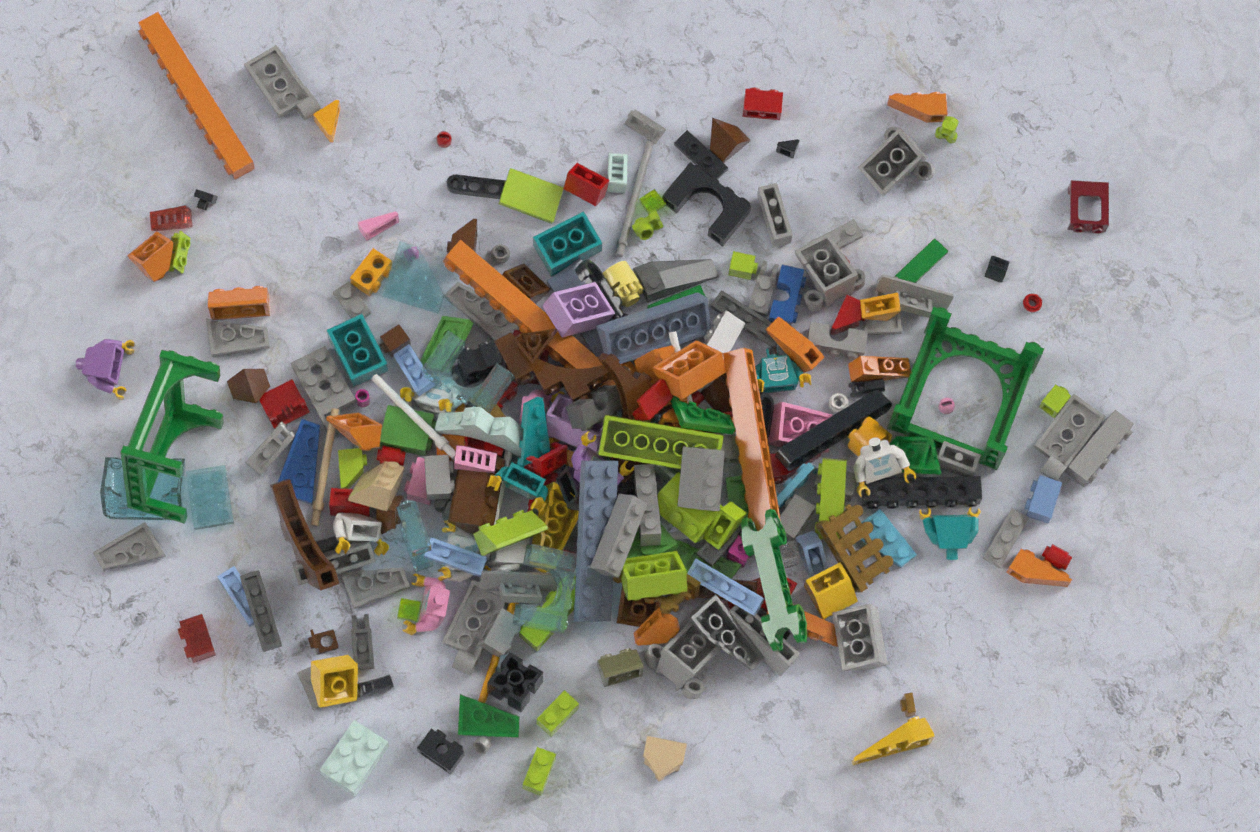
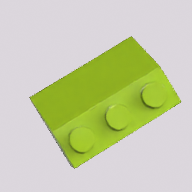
(691, 522)
(508, 531)
(653, 575)

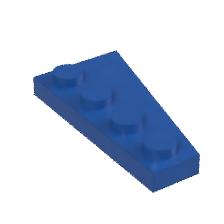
(302, 461)

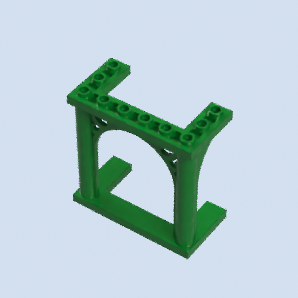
(935, 334)
(143, 467)

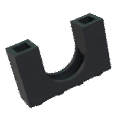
(695, 181)

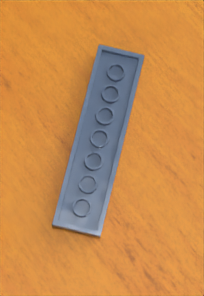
(596, 504)

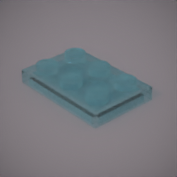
(209, 497)

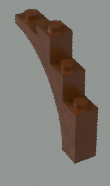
(550, 377)
(630, 389)
(318, 569)

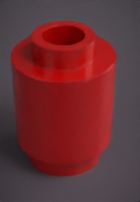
(391, 454)
(1057, 557)

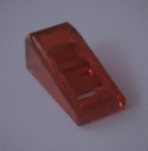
(179, 224)

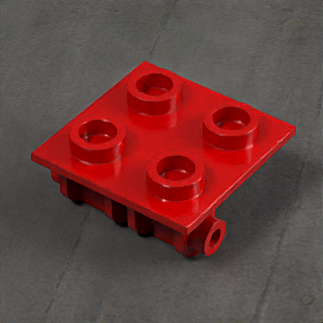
(284, 404)

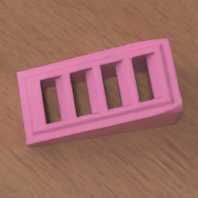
(376, 225)
(466, 465)

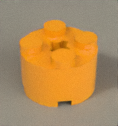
(869, 429)

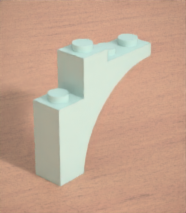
(481, 425)

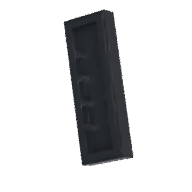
(700, 155)

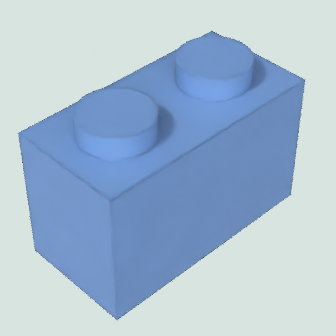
(1043, 499)

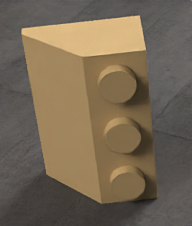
(378, 486)

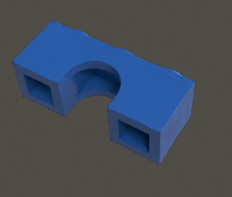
(790, 281)

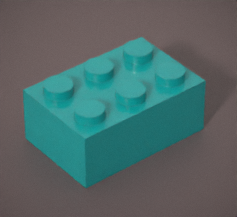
(566, 243)
(357, 350)

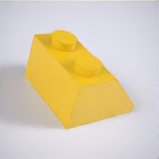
(334, 680)

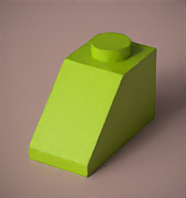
(351, 466)
(724, 525)

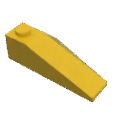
(909, 736)

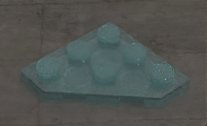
(413, 280)

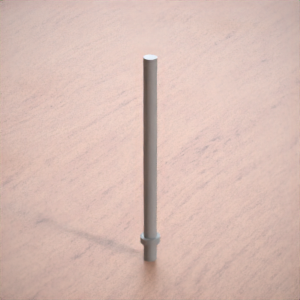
(622, 242)

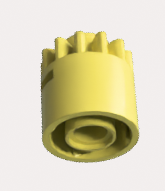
(624, 283)

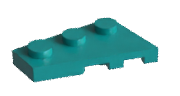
(535, 431)

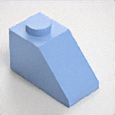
(811, 553)

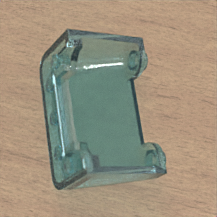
(113, 493)

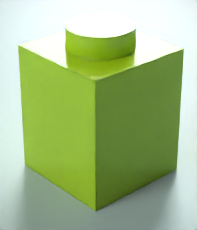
(742, 265)
(1055, 400)

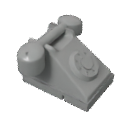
(895, 161)
(828, 272)
(682, 659)

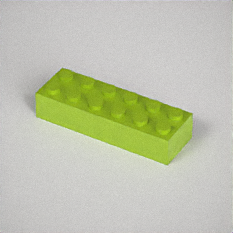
(651, 441)

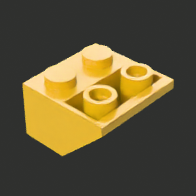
(831, 590)

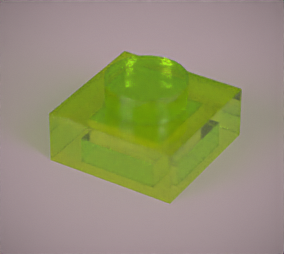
(652, 201)
(409, 610)

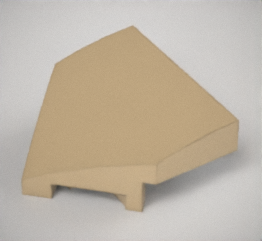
(663, 756)

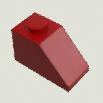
(848, 316)

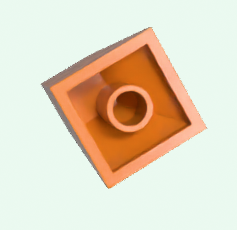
(153, 256)
(358, 429)

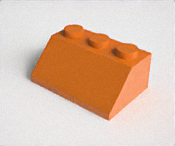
(238, 303)
(647, 361)
(690, 369)

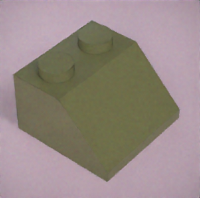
(620, 667)

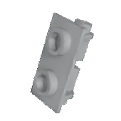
(644, 126)

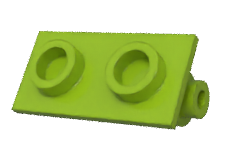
(180, 246)

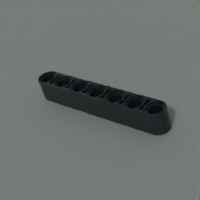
(832, 430)

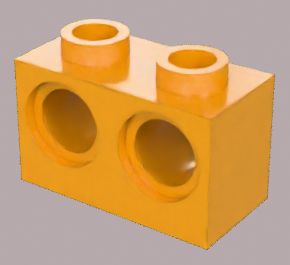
(367, 270)

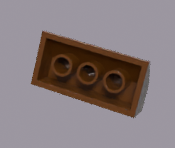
(472, 500)

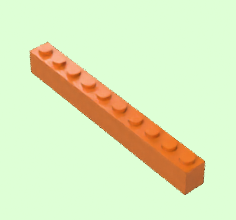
(196, 95)
(515, 305)
(750, 435)

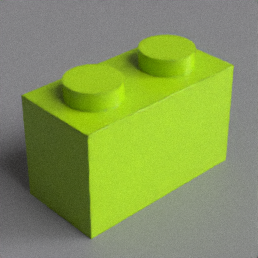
(557, 713)
(539, 771)

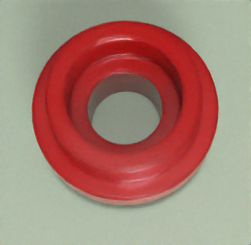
(1035, 298)

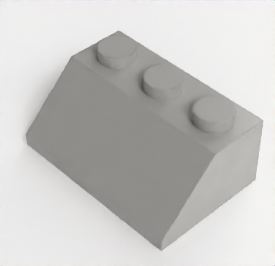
(701, 478)
(860, 638)

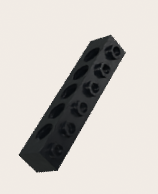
(969, 484)

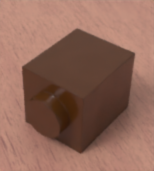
(394, 340)

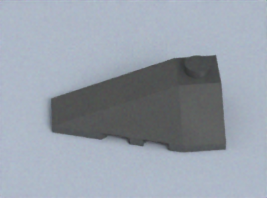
(670, 277)
(722, 629)

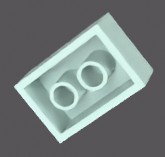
(354, 758)

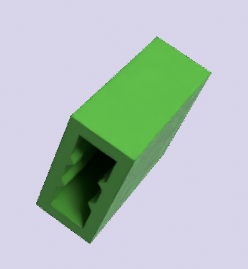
(404, 433)

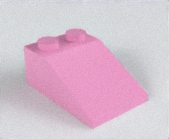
(792, 421)

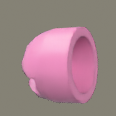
(948, 408)

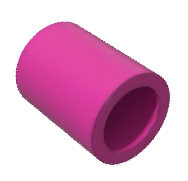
(362, 403)

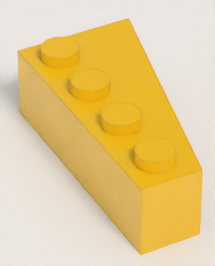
(558, 520)

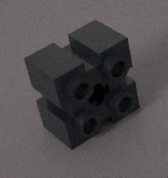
(477, 363)
(505, 685)

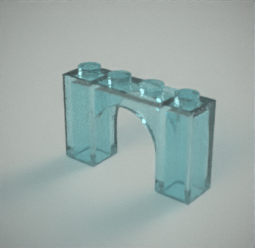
(440, 366)
(414, 534)
(562, 567)

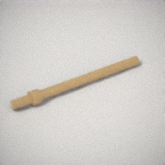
(318, 504)

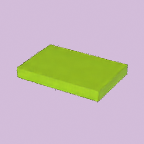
(531, 195)

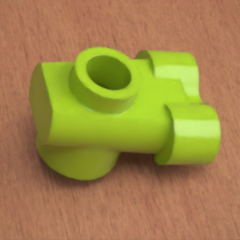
(948, 129)
(644, 226)

